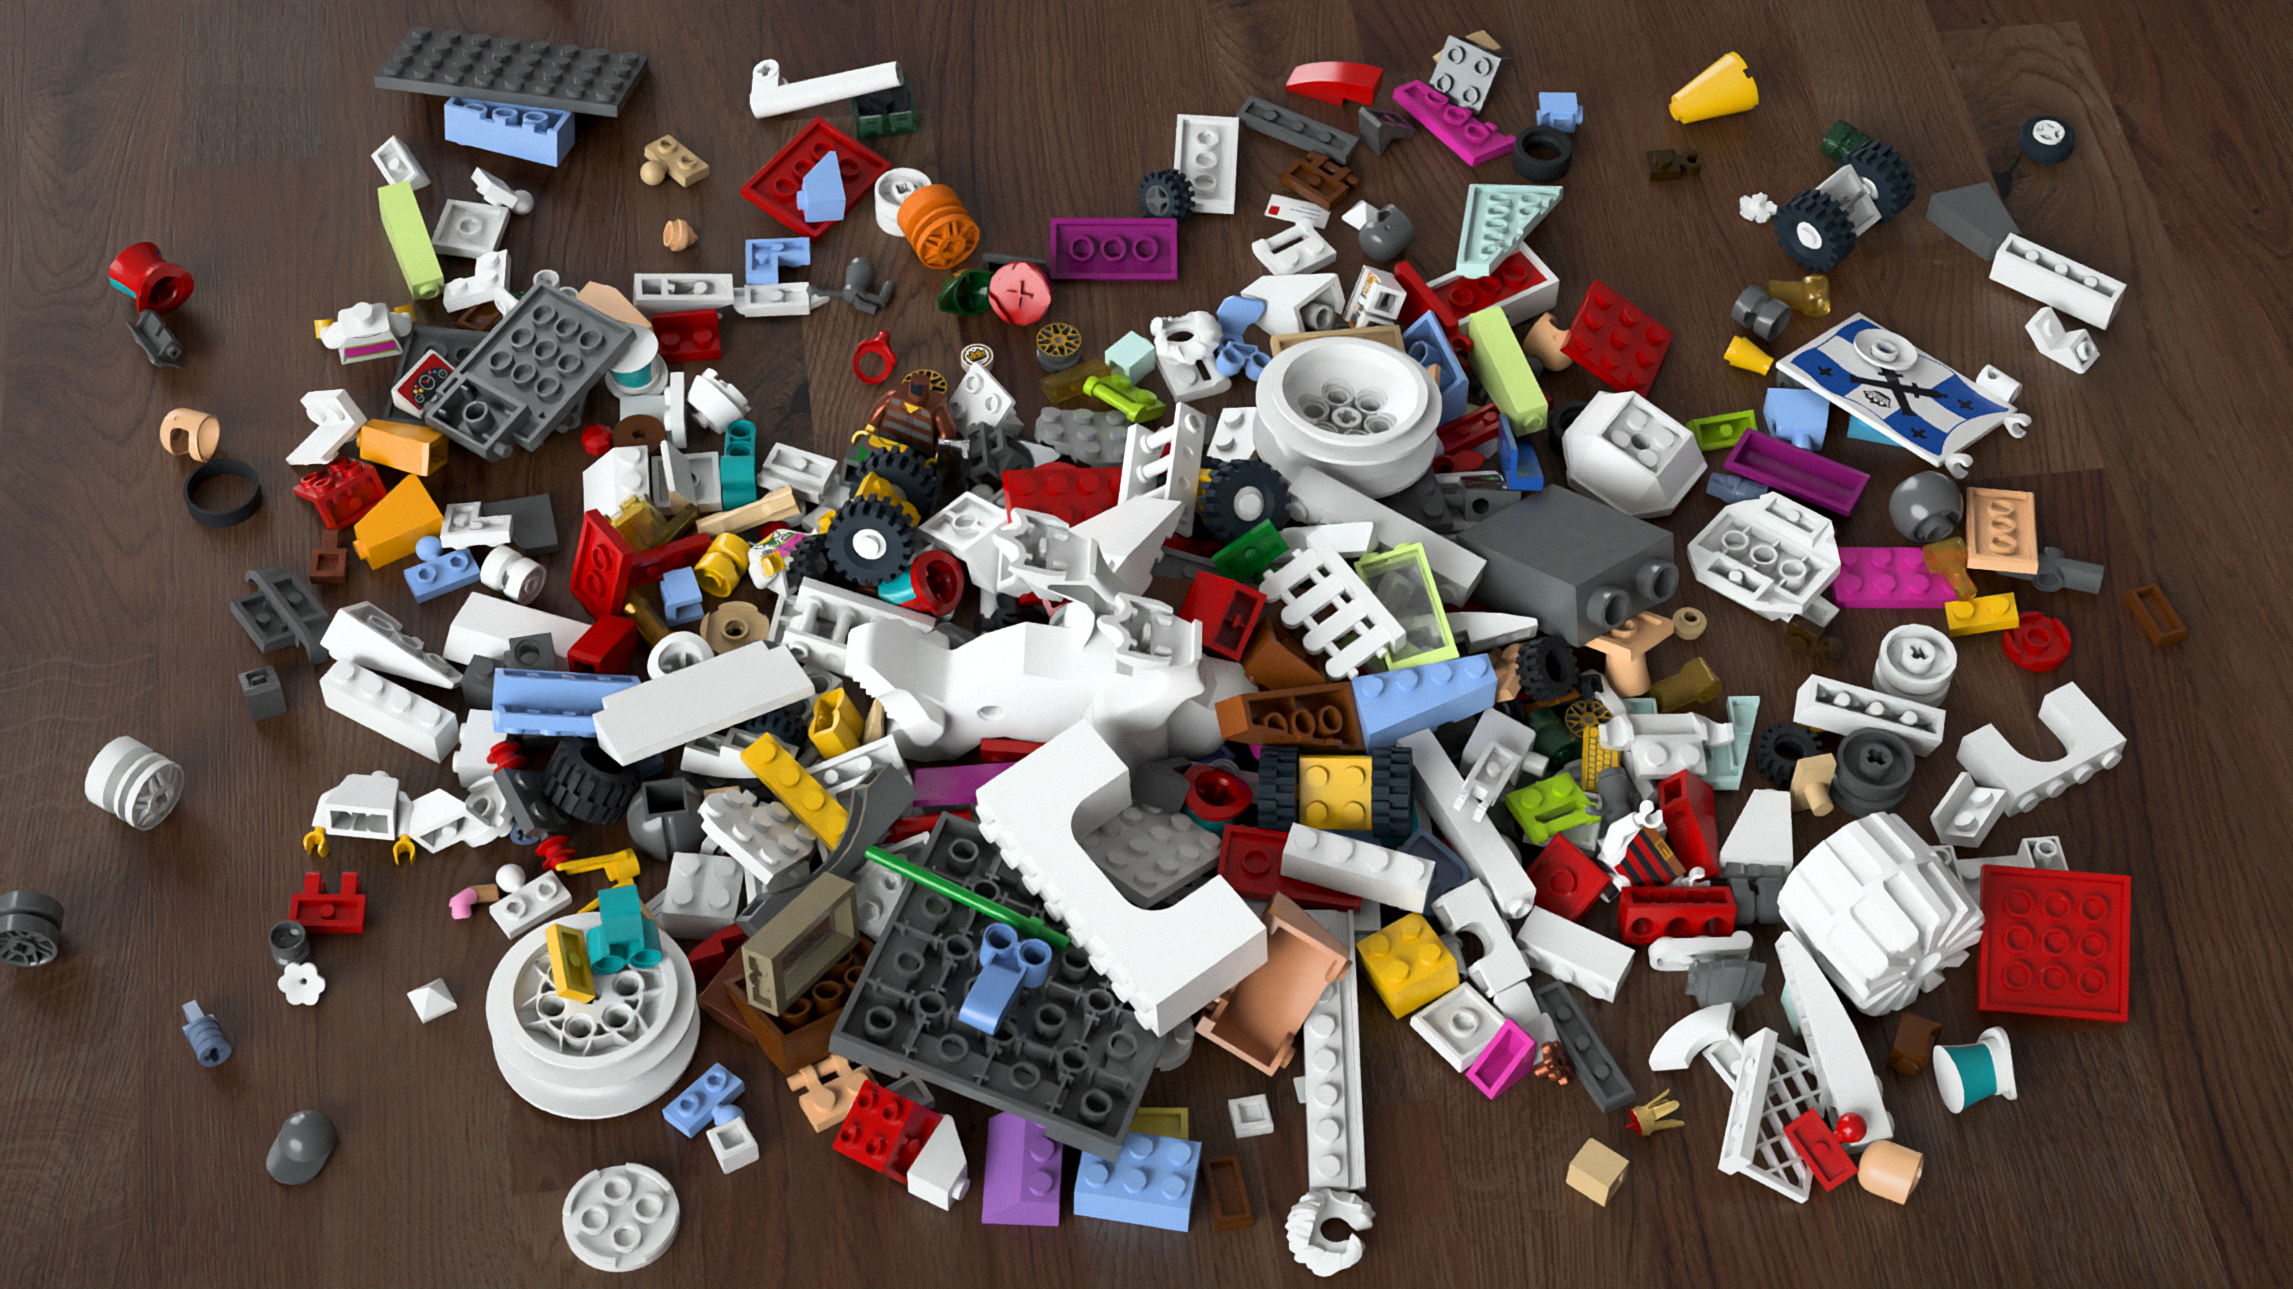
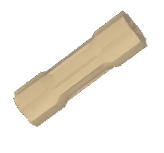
(771, 508)

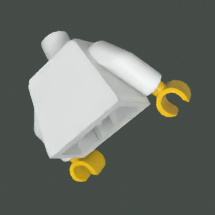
(366, 809)

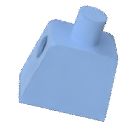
(1797, 417)

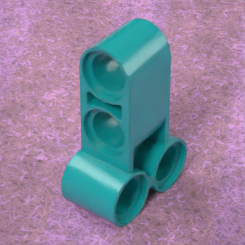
(739, 465)
(623, 934)

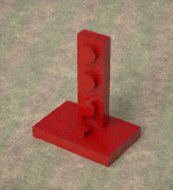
(608, 566)

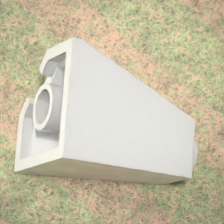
(1297, 302)

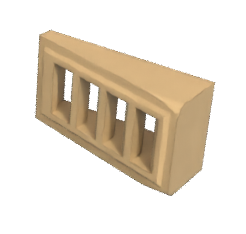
(874, 725)

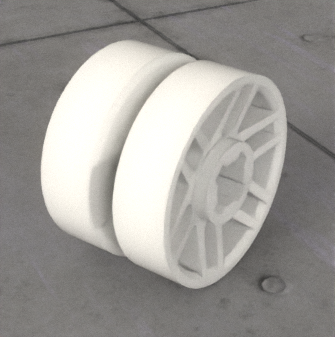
(890, 193)

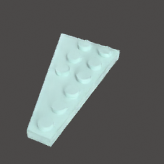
(1498, 221)

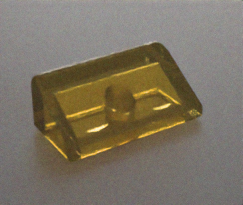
(1071, 380)

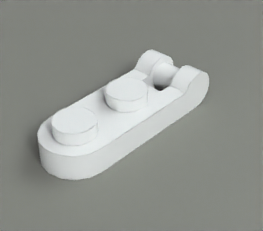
(1679, 953)

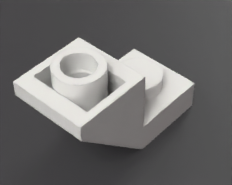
(2070, 348)

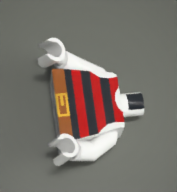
(1640, 857)

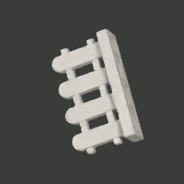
(1350, 616)

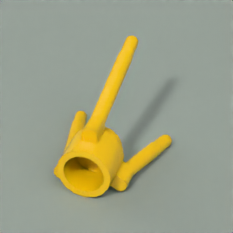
(618, 866)

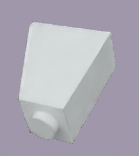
(1760, 839)

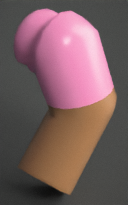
(472, 895)

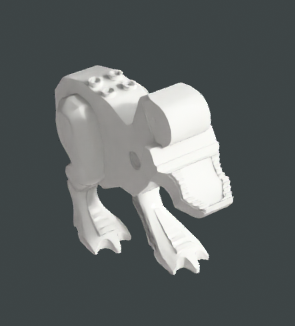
(1113, 662)

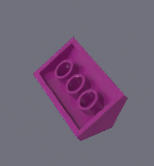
(1113, 249)
(953, 783)

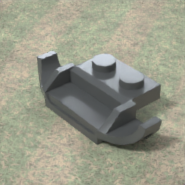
(282, 614)

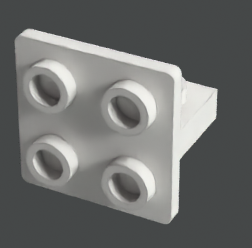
(983, 399)

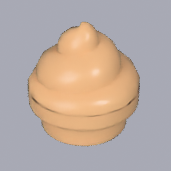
(678, 235)

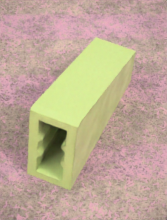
(410, 240)
(1505, 372)

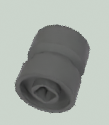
(1758, 311)
(1756, 900)

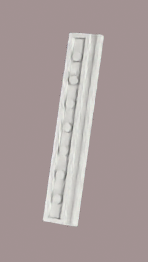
(1334, 1074)

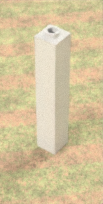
(1476, 843)

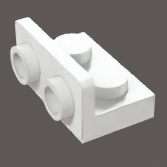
(1968, 812)

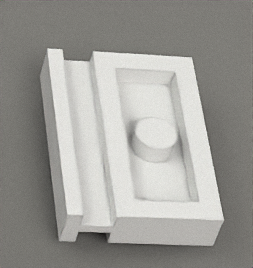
(803, 470)

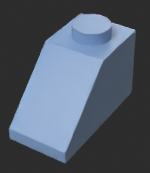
(823, 191)

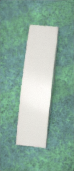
(1489, 630)

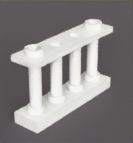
(1183, 463)
(847, 611)

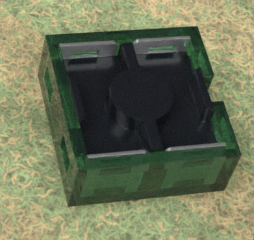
(884, 112)

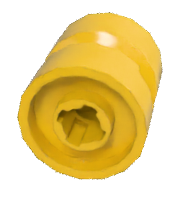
(723, 565)

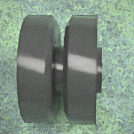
(1872, 772)

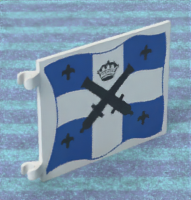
(1919, 407)

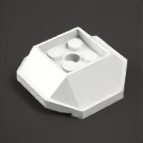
(1631, 456)
(1767, 555)

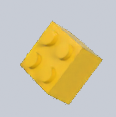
(1407, 964)

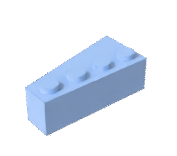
(511, 129)
(1421, 697)

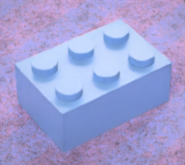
(1146, 1186)

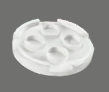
(621, 1217)

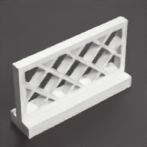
(1747, 1110)

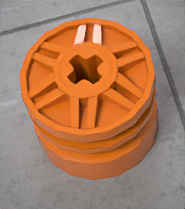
(938, 226)

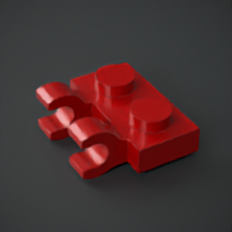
(330, 912)

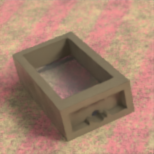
(801, 943)

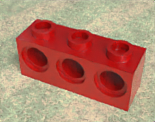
(1675, 912)

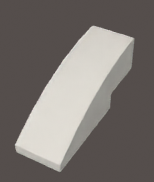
(720, 755)

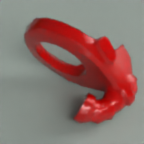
(878, 345)

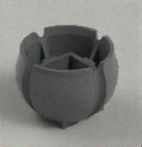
(666, 832)

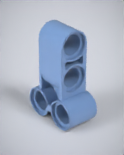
(1003, 976)

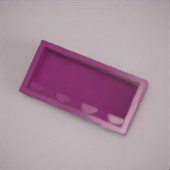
(1798, 472)

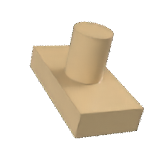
(1812, 784)

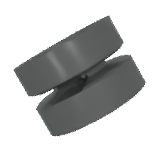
(29, 928)

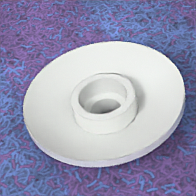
(1901, 355)

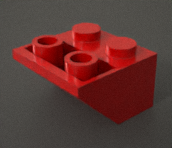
(1226, 613)

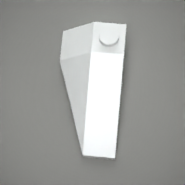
(375, 641)

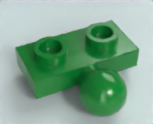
(1251, 553)

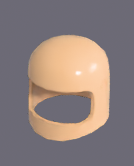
(1546, 342)
(191, 433)
(1890, 1170)

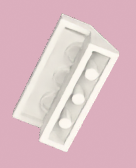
(489, 622)

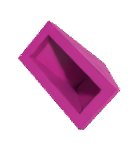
(1504, 1060)

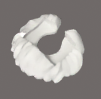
(1201, 324)
(1305, 1234)

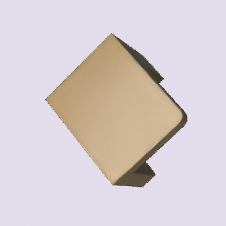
(1597, 1171)

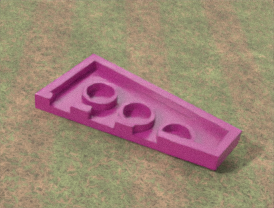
(1453, 124)

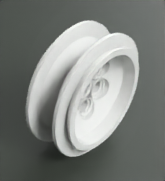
(1348, 412)
(611, 1066)

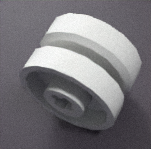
(1915, 665)

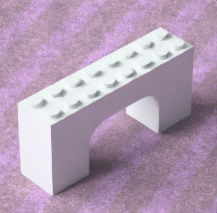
(1157, 959)

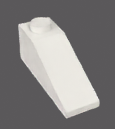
(681, 292)

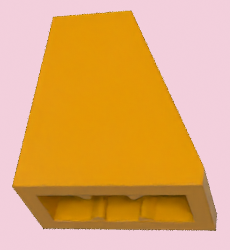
(403, 446)
(397, 524)

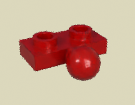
(1823, 1148)

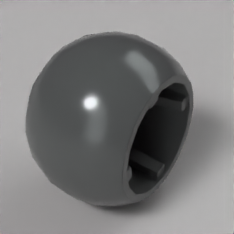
(1926, 507)

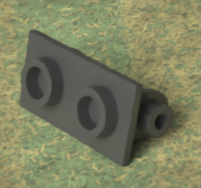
(156, 339)

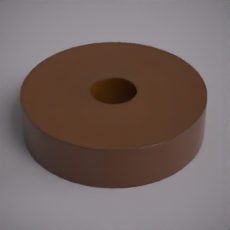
(640, 426)

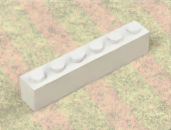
(1326, 501)

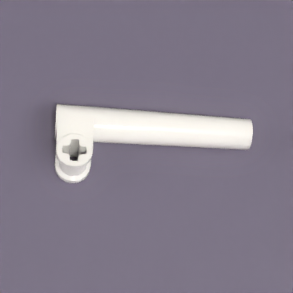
(775, 96)

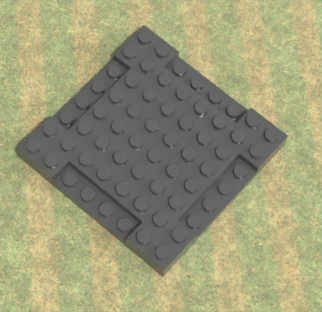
(1063, 1052)

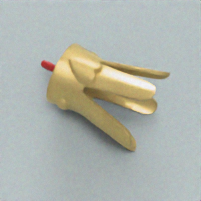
(1644, 1117)

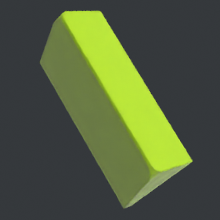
(1721, 430)

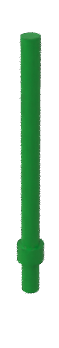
(1031, 927)

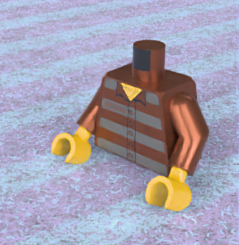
(912, 415)

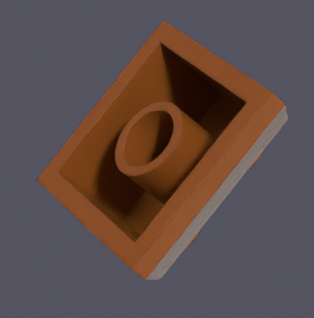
(1279, 659)

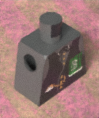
(1481, 496)

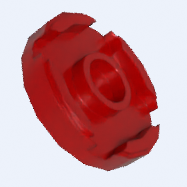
(2037, 643)

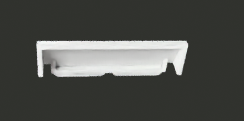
(699, 701)

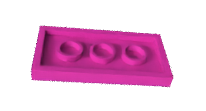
(1888, 579)

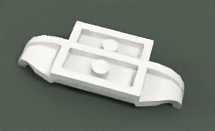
(1665, 742)

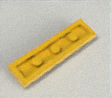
(796, 789)

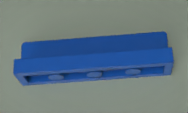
(1518, 460)

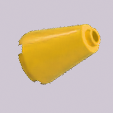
(1716, 92)

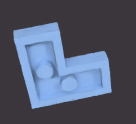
(766, 256)

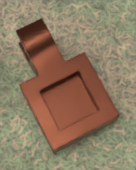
(331, 562)

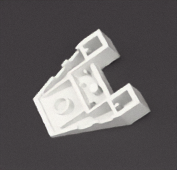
(1129, 539)

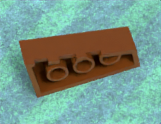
(1312, 717)

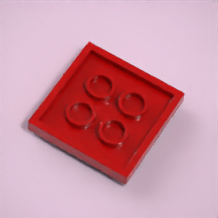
(1616, 341)

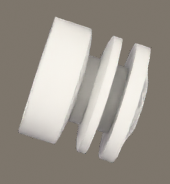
(134, 783)

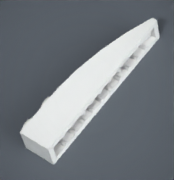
(1833, 1046)

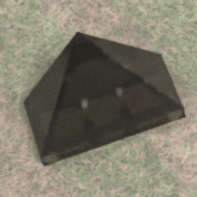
(952, 469)

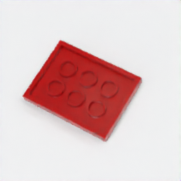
(777, 183)

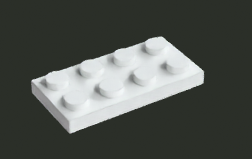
(1209, 159)

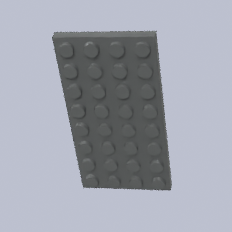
(512, 71)

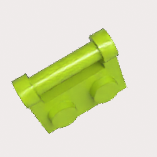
(1119, 392)
(1548, 800)

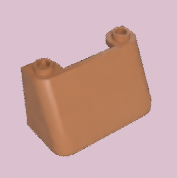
(1269, 1005)

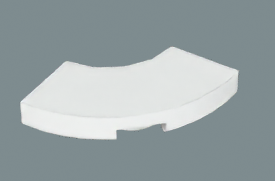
(1692, 1035)

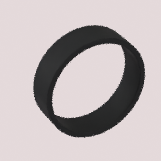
(221, 467)

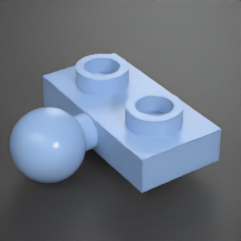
(438, 572)
(706, 1100)

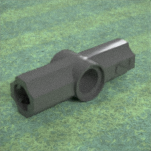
(2059, 571)

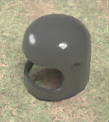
(1388, 236)

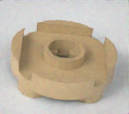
(731, 616)

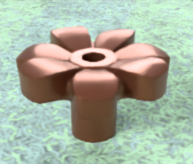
(1555, 1064)

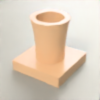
(1626, 650)

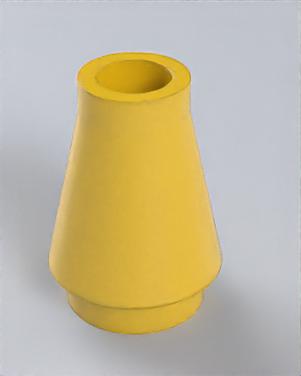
(1746, 355)

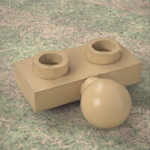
(673, 158)

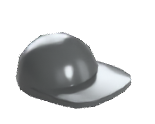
(301, 1147)

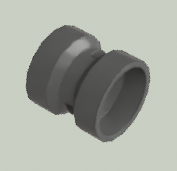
(289, 943)

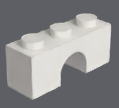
(1473, 910)

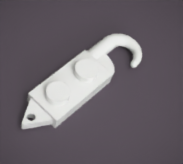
(775, 299)

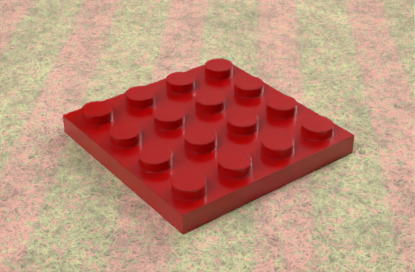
(1065, 493)
(2054, 943)

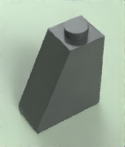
(1973, 218)

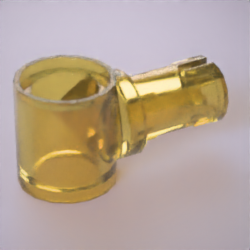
(1950, 560)

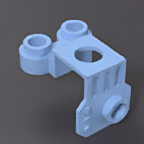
(1234, 317)

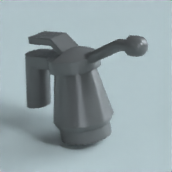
(858, 280)
(1614, 793)

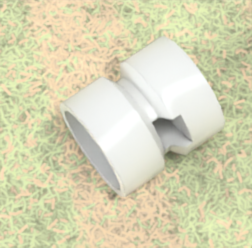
(513, 575)

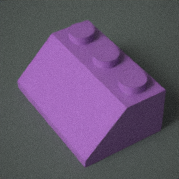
(1021, 1173)

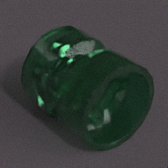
(1841, 140)
(1552, 738)

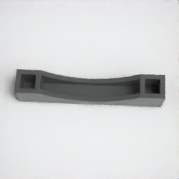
(875, 805)

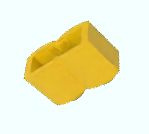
(835, 724)

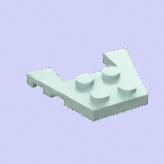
(1726, 762)

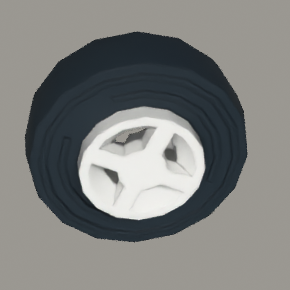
(2046, 139)

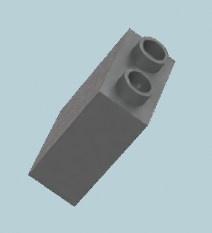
(1571, 564)

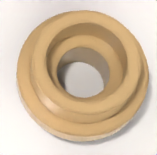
(1686, 629)

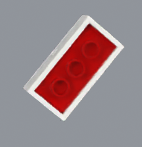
(1518, 285)

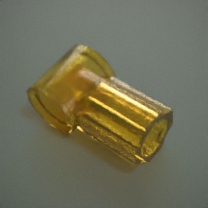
(1810, 294)
(1692, 683)

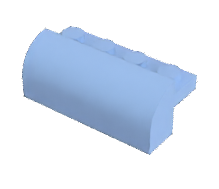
(551, 701)

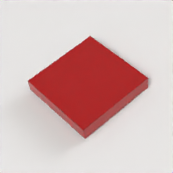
(1566, 879)

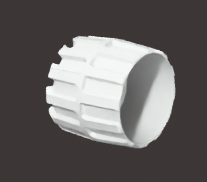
(1880, 913)

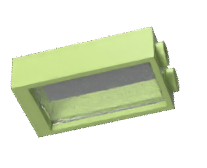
(1409, 593)

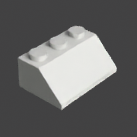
(615, 478)

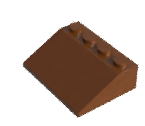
(805, 1028)

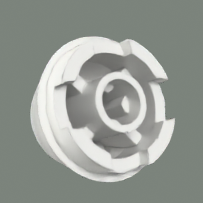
(715, 402)

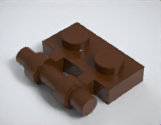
(1320, 180)

